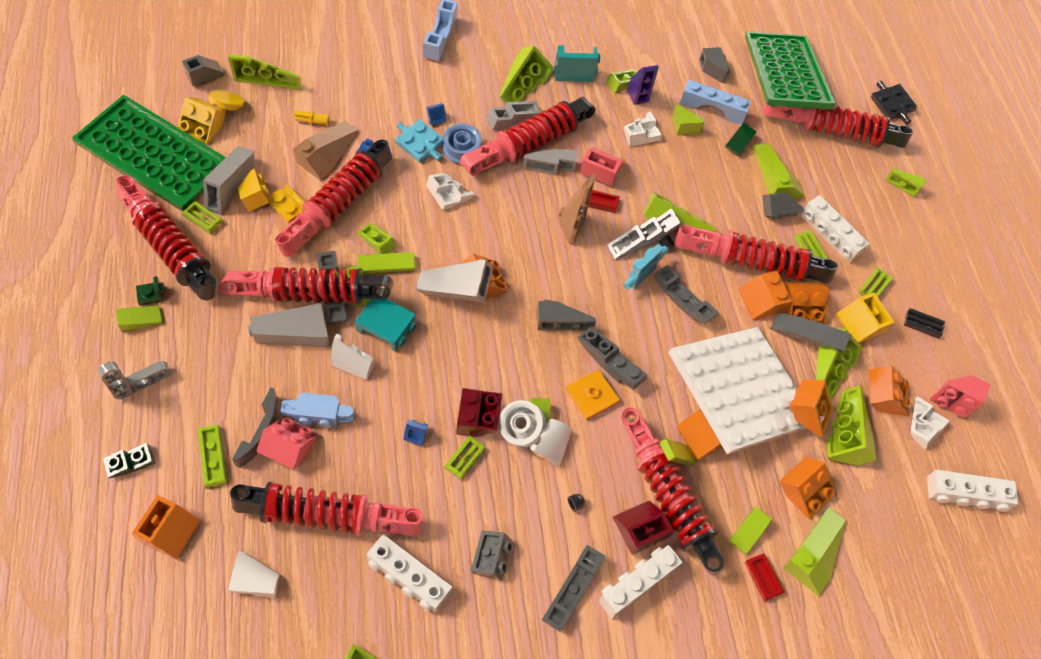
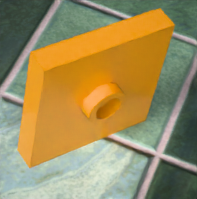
(592, 394)

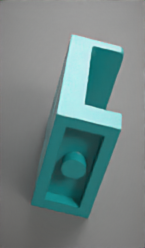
(576, 66)
(386, 321)

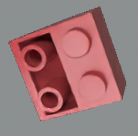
(601, 164)
(962, 395)
(286, 442)

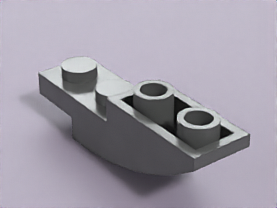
(610, 359)

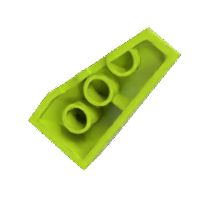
(256, 71)
(526, 73)
(776, 173)
(658, 205)
(833, 365)
(852, 433)
(817, 553)

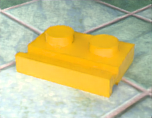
(286, 203)

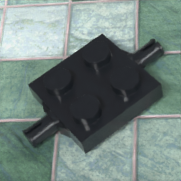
(894, 101)

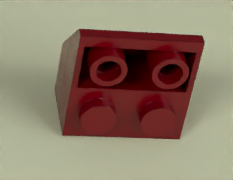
(478, 412)
(643, 526)

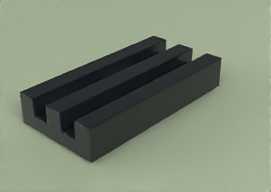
(924, 320)

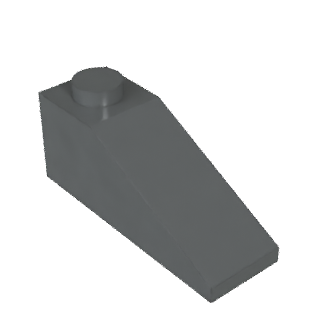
(558, 316)

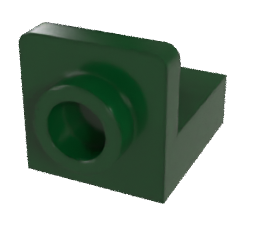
(150, 292)

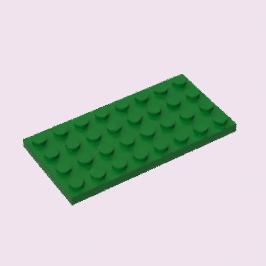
(788, 71)
(150, 151)

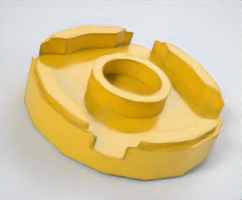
(226, 100)

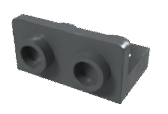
(492, 554)

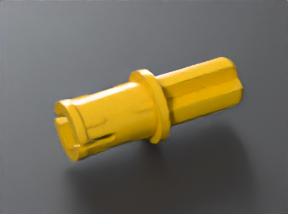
(311, 117)

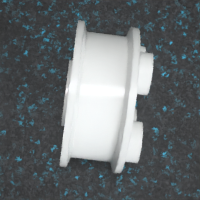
(510, 419)

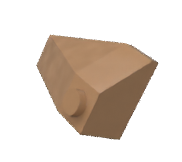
(323, 150)
(576, 210)

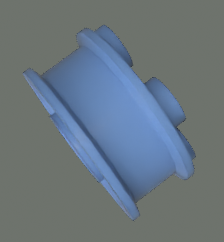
(460, 140)

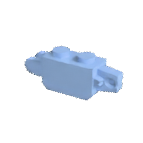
(317, 410)

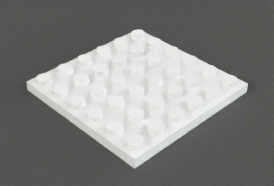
(739, 388)

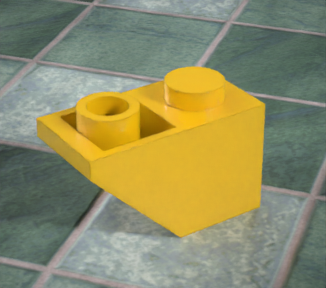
(253, 191)

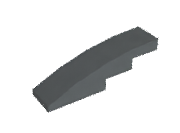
(810, 331)

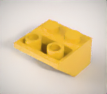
(200, 119)
(865, 318)

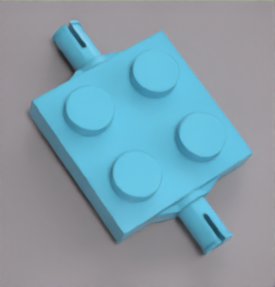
(419, 141)
(645, 266)

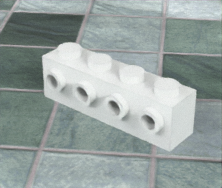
(834, 229)
(972, 490)
(409, 574)
(640, 581)

